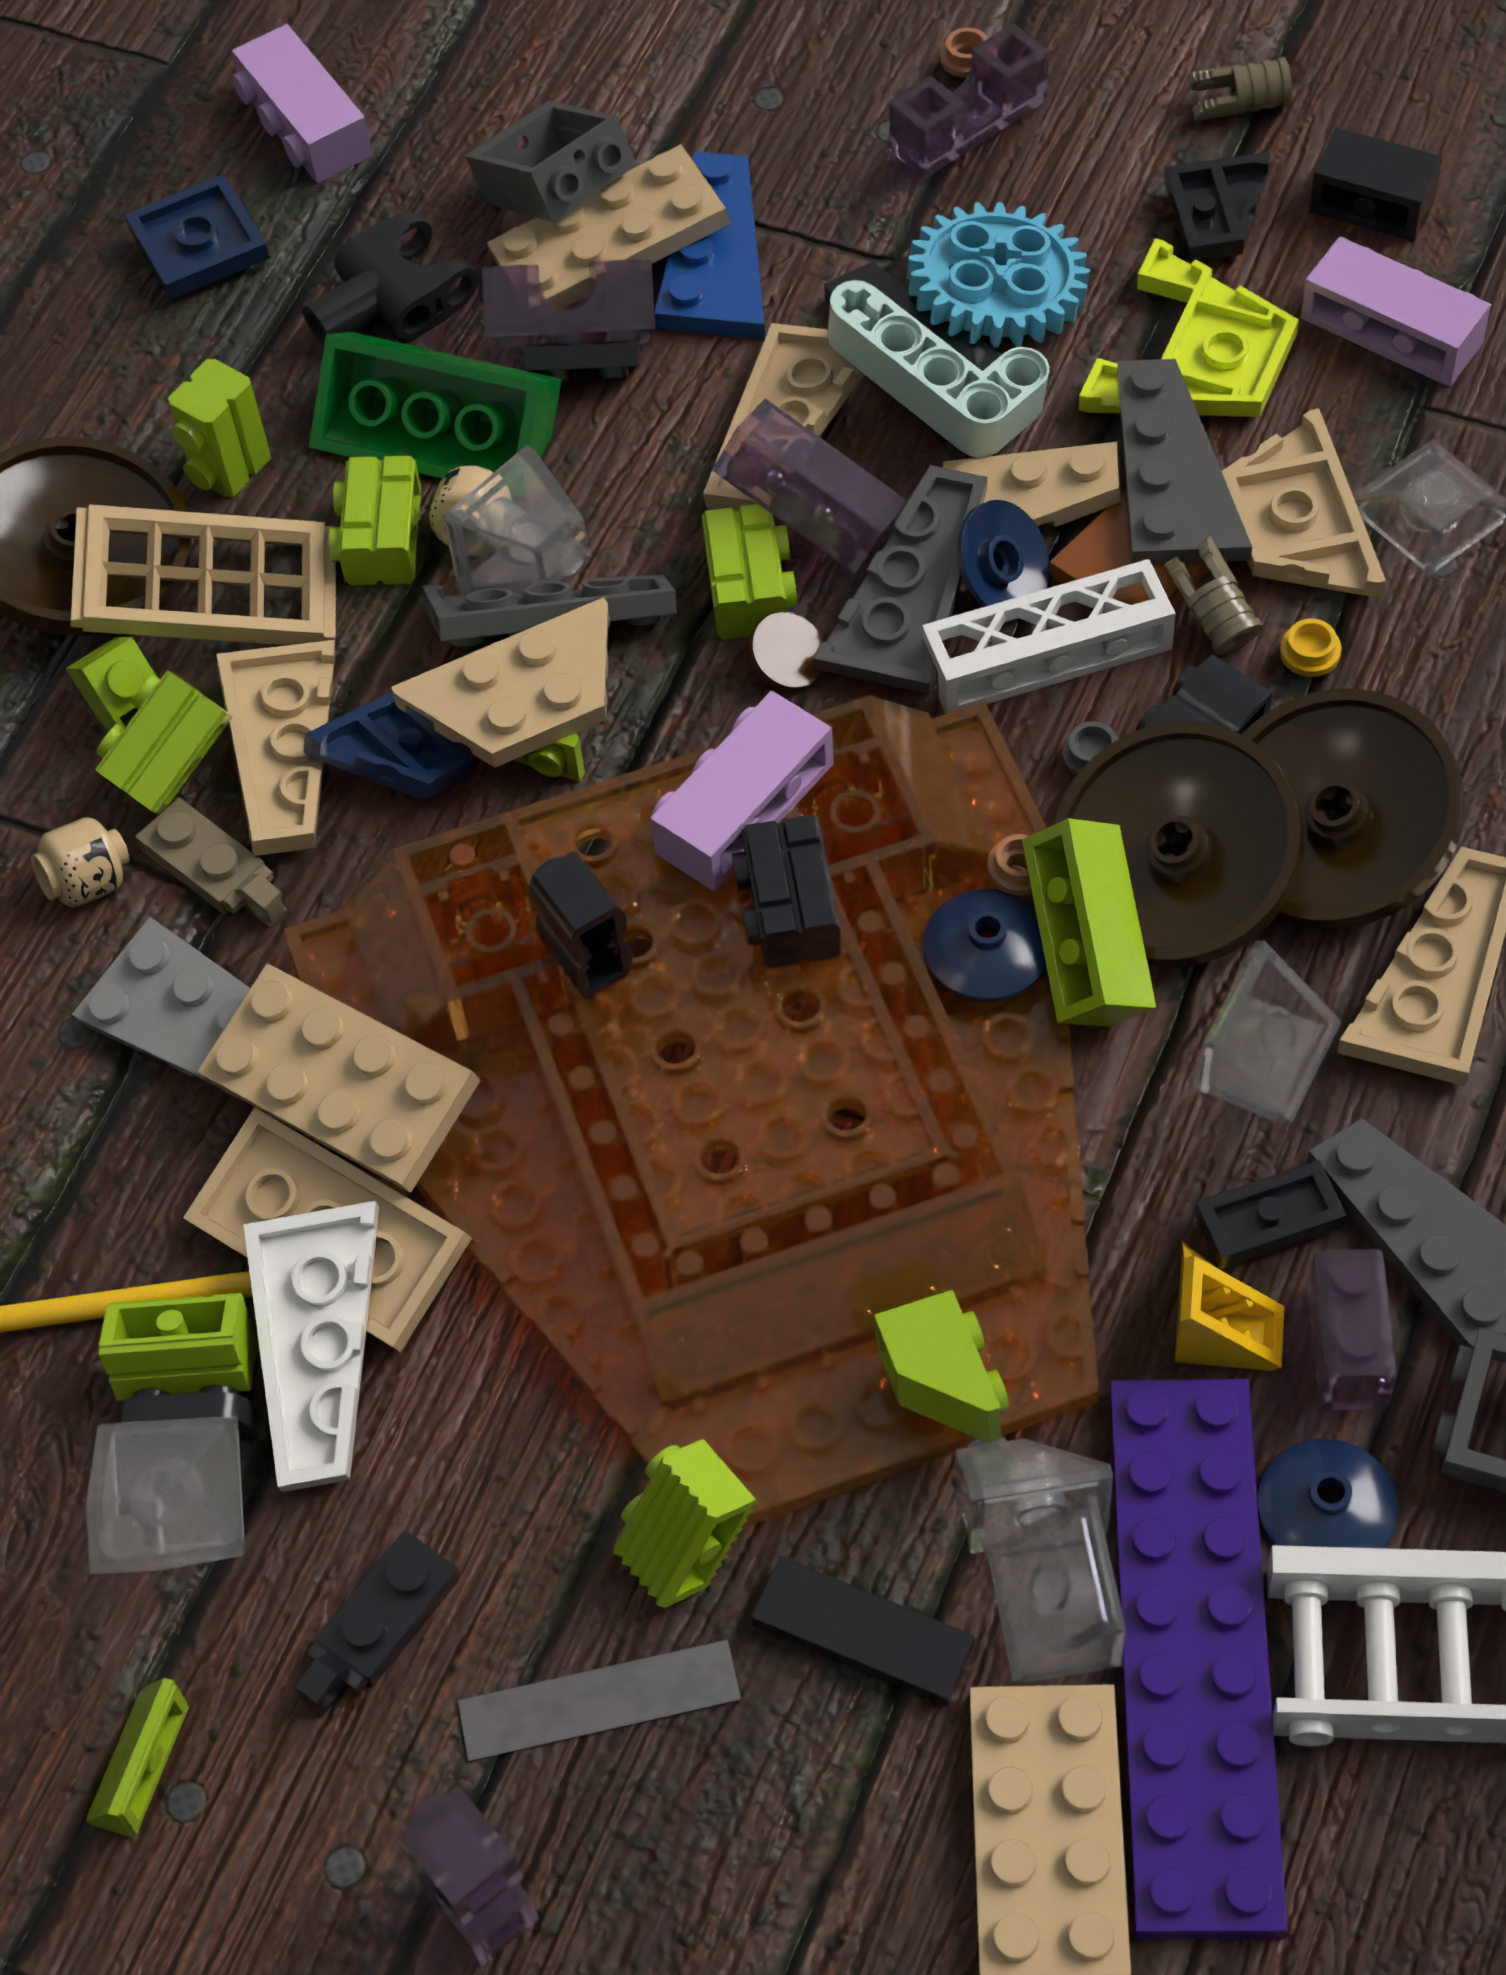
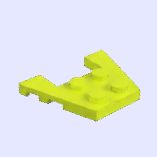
(1224, 343)

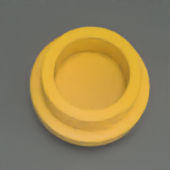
(1310, 648)

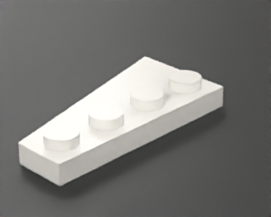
(311, 1328)

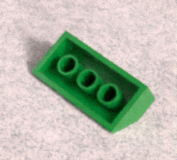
(427, 405)

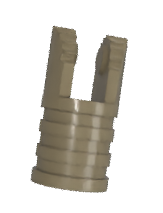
(1250, 88)
(1217, 604)

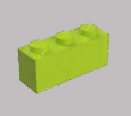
(1088, 923)

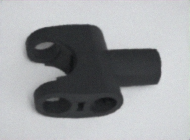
(389, 285)

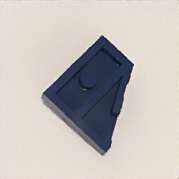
(390, 749)

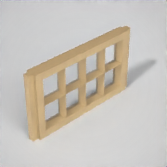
(92, 569)

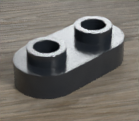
(209, 1402)

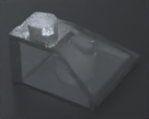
(1431, 506)
(516, 528)
(1021, 1481)
(164, 1495)

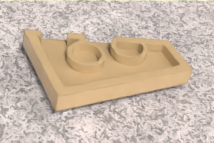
(1051, 483)

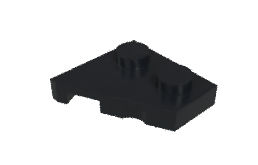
(1216, 203)

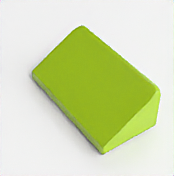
(139, 1758)

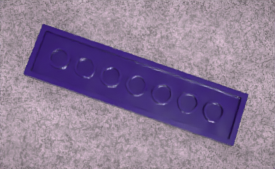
(1195, 1663)

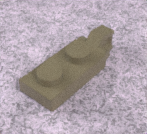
(211, 863)

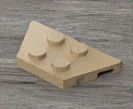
(1304, 513)
(520, 688)

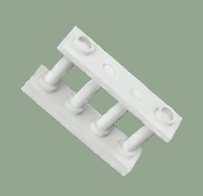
(1379, 1583)

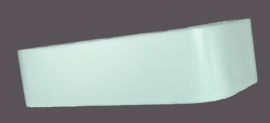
(930, 378)

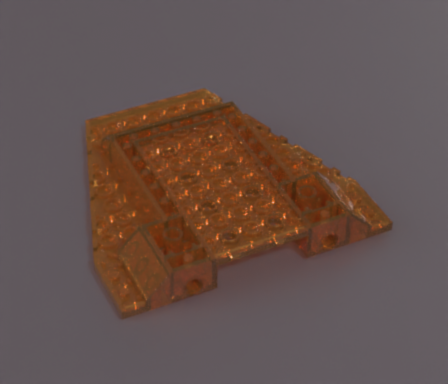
(578, 1160)

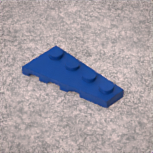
(717, 279)

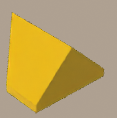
(1225, 1319)

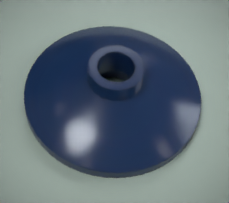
(1001, 553)
(981, 966)
(1298, 1517)

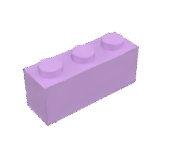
(301, 104)
(1395, 311)
(747, 780)

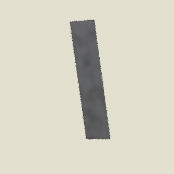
(598, 1700)

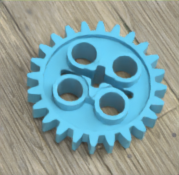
(997, 274)

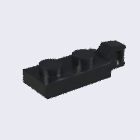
(376, 1622)

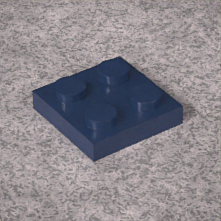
(197, 236)

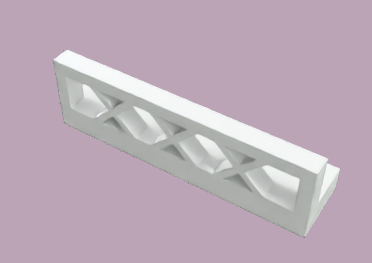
(1053, 654)

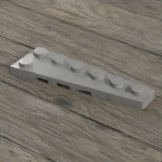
(163, 999)

